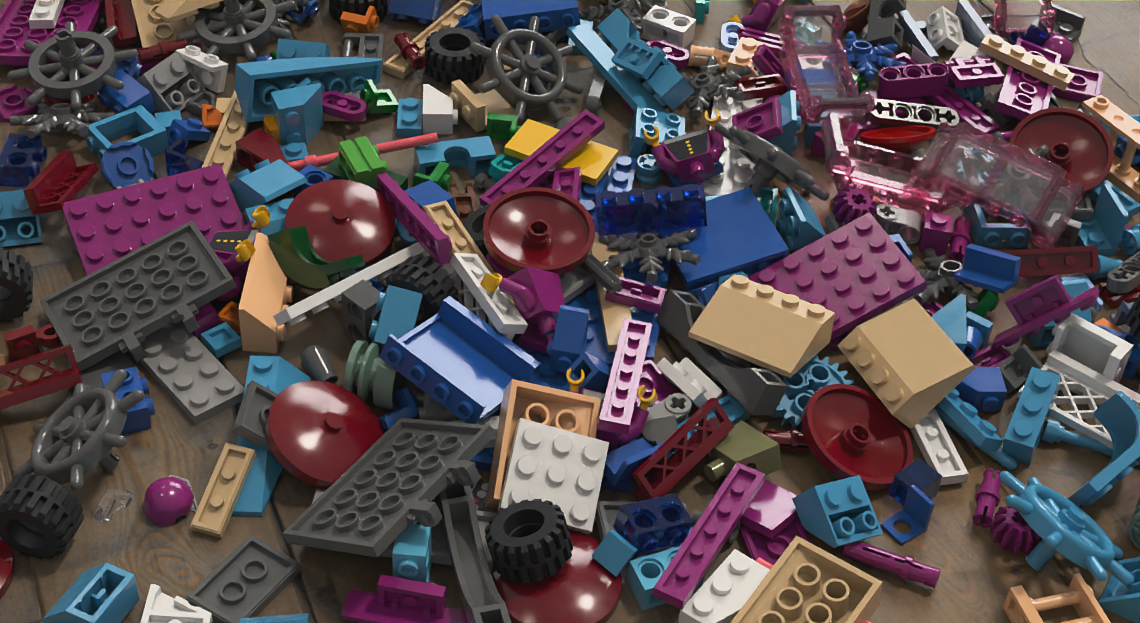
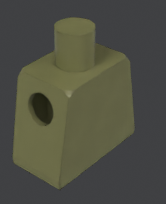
(746, 447)

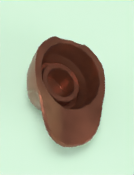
(856, 15)

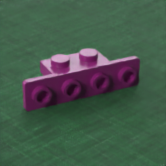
(1041, 305)
(401, 602)

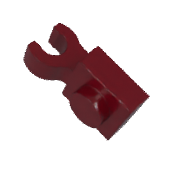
(26, 341)

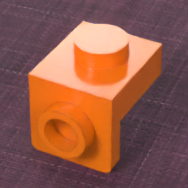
(358, 23)

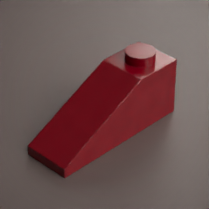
(257, 148)

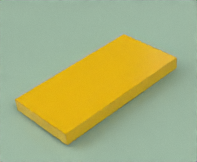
(592, 158)

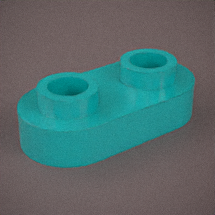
(502, 166)

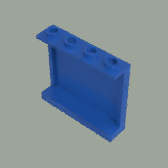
(516, 14)
(734, 241)
(460, 361)

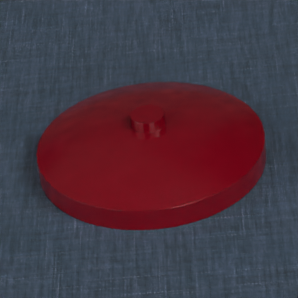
(1073, 141)
(344, 220)
(538, 230)
(320, 431)
(856, 435)
(575, 594)

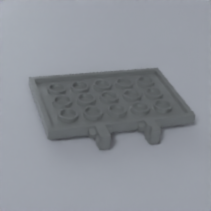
(138, 295)
(392, 487)

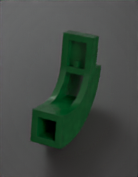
(302, 264)

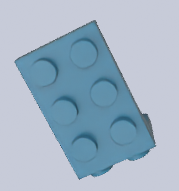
(1122, 421)

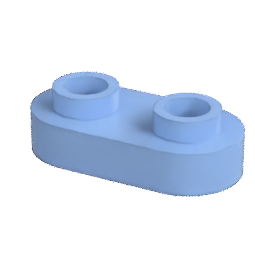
(729, 36)

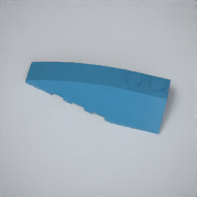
(258, 79)
(260, 484)

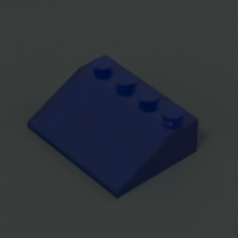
(651, 209)

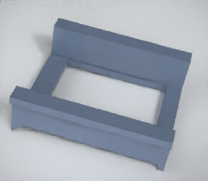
(972, 25)

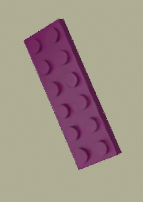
(1021, 92)

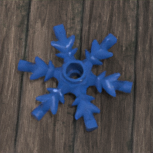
(864, 55)

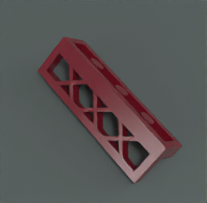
(122, 16)
(58, 183)
(1057, 260)
(43, 385)
(689, 451)

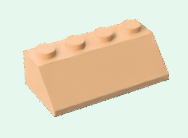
(264, 295)

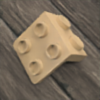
(475, 107)

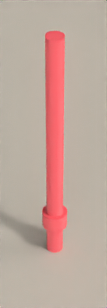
(383, 148)

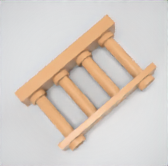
(1121, 172)
(1024, 609)

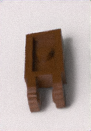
(465, 202)

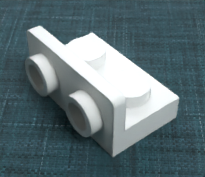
(944, 29)
(206, 67)
(690, 381)

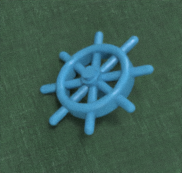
(1063, 530)

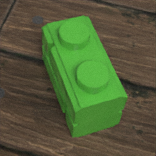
(361, 161)

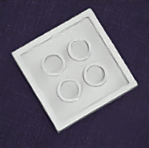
(555, 468)

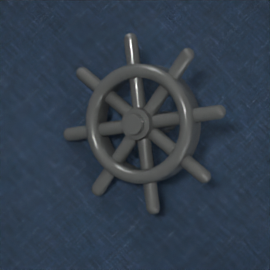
(237, 21)
(73, 65)
(526, 68)
(770, 163)
(81, 434)

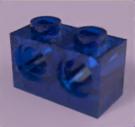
(21, 160)
(653, 523)

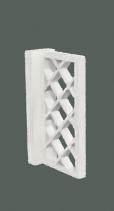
(497, 306)
(1092, 390)

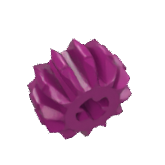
(852, 204)
(1013, 531)

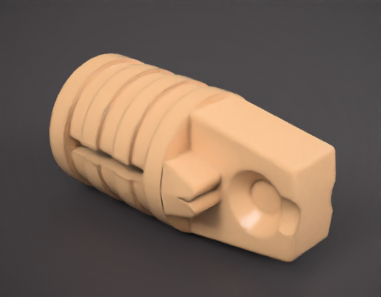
(721, 56)

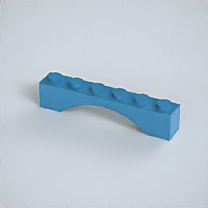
(665, 79)

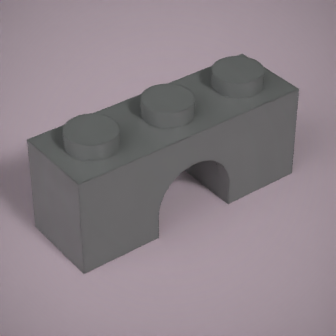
(881, 25)

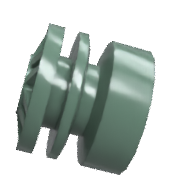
(369, 375)

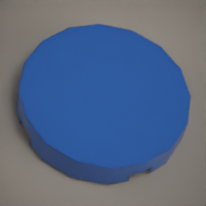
(126, 163)

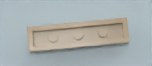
(1031, 64)

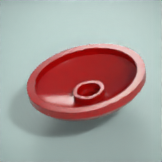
(899, 138)

